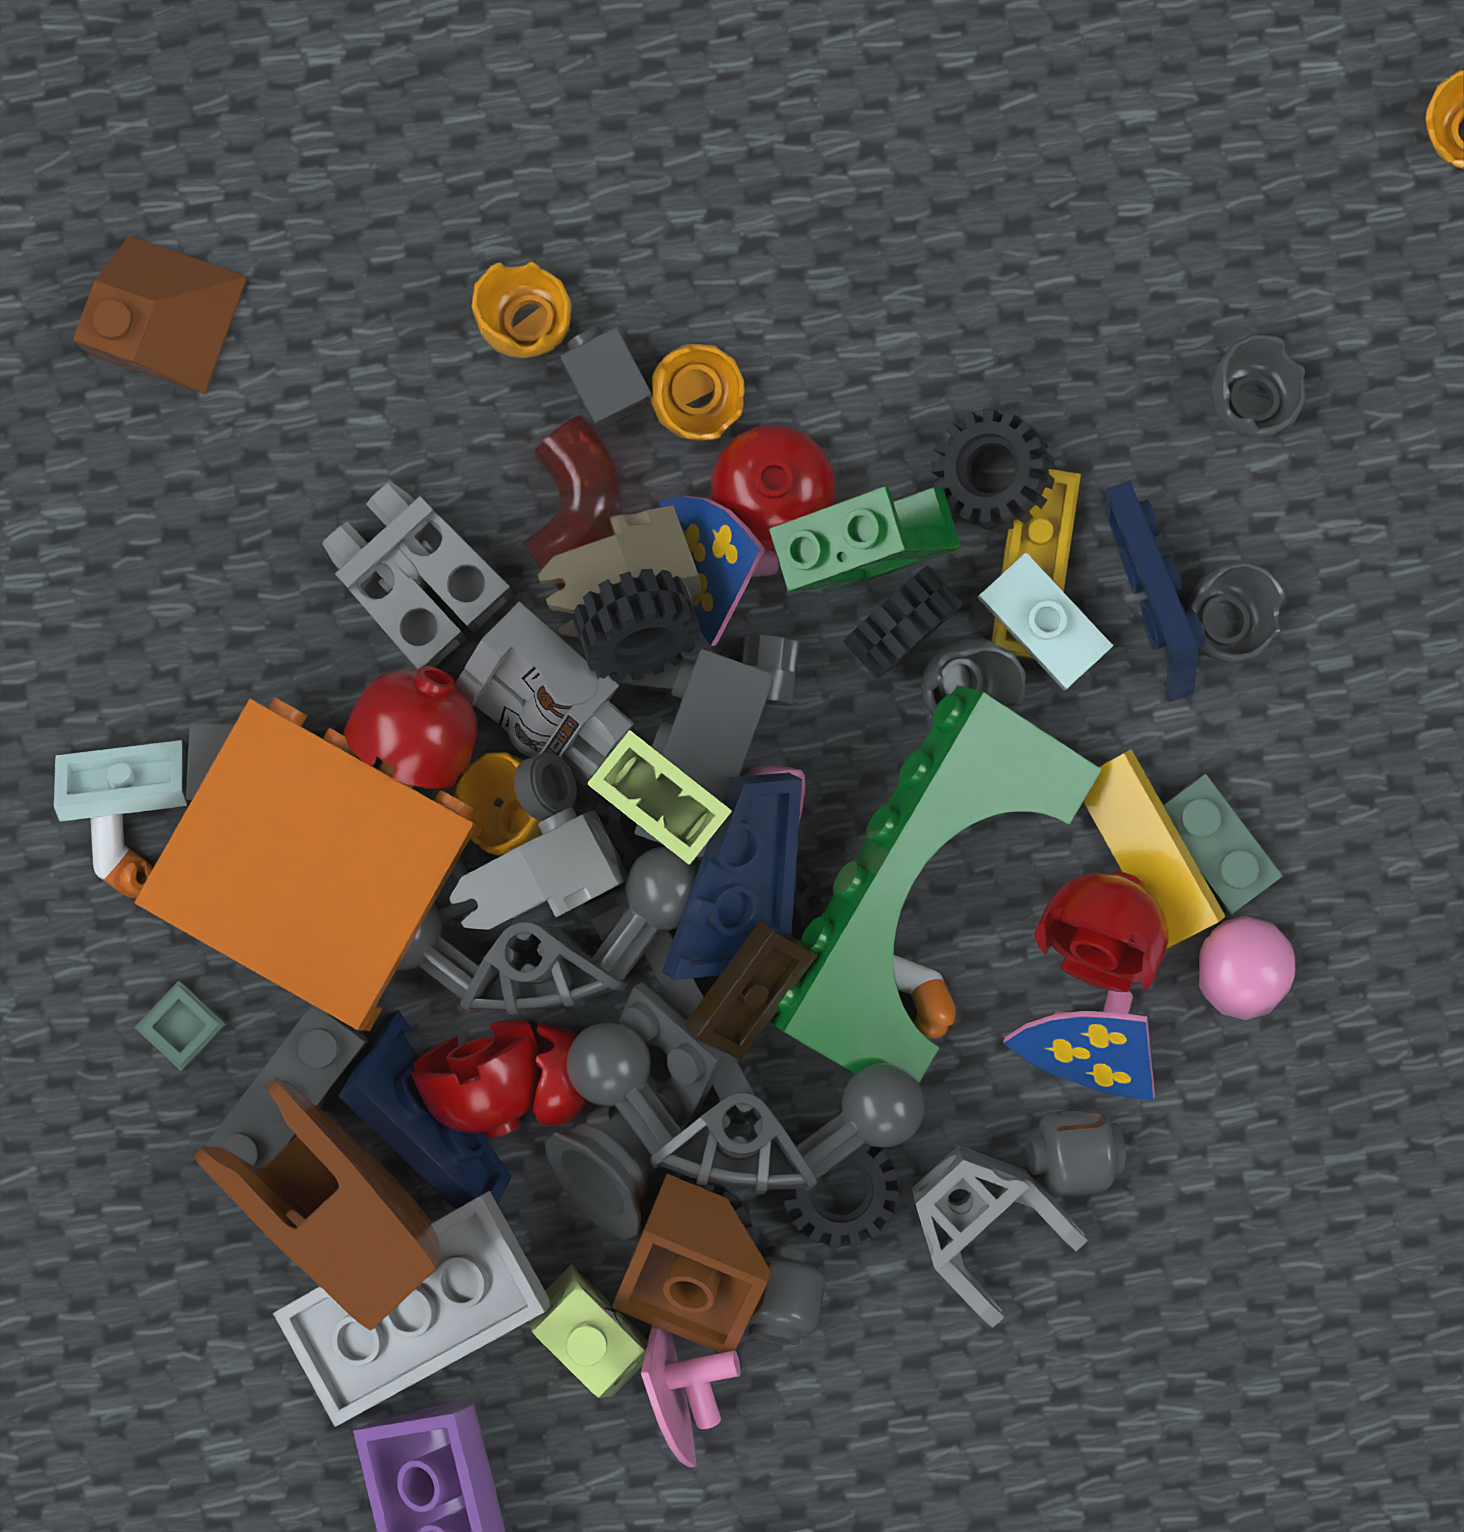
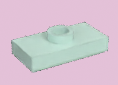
(1045, 621)

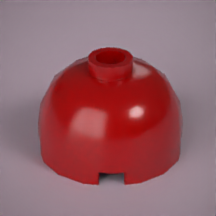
(772, 478)
(416, 725)
(1105, 930)
(483, 1081)

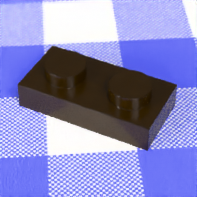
(750, 990)

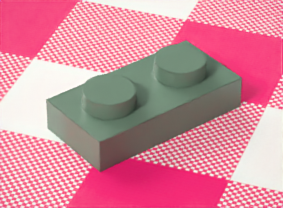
(1221, 845)

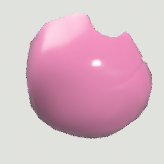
(1246, 967)

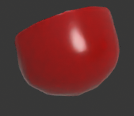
(555, 1096)

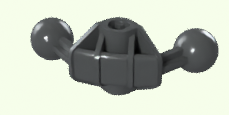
(569, 969)
(878, 1105)

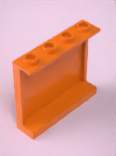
(307, 862)

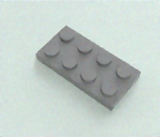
(470, 1300)

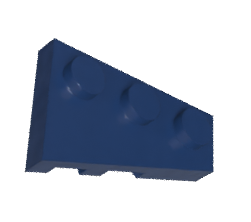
(1165, 621)
(742, 876)
(389, 1102)

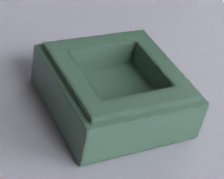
(180, 1025)

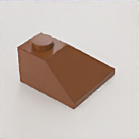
(160, 313)
(694, 1268)

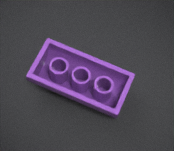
(429, 1471)

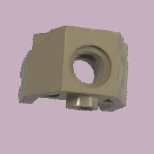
(640, 542)

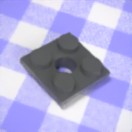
(691, 1064)

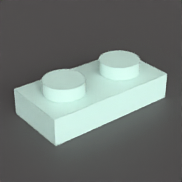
(120, 780)

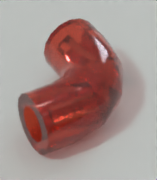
(586, 488)

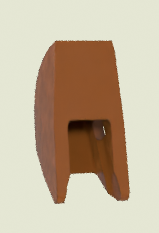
(332, 1211)

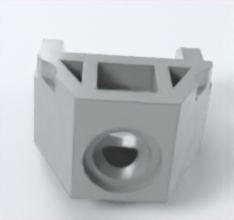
(562, 867)
(954, 1224)

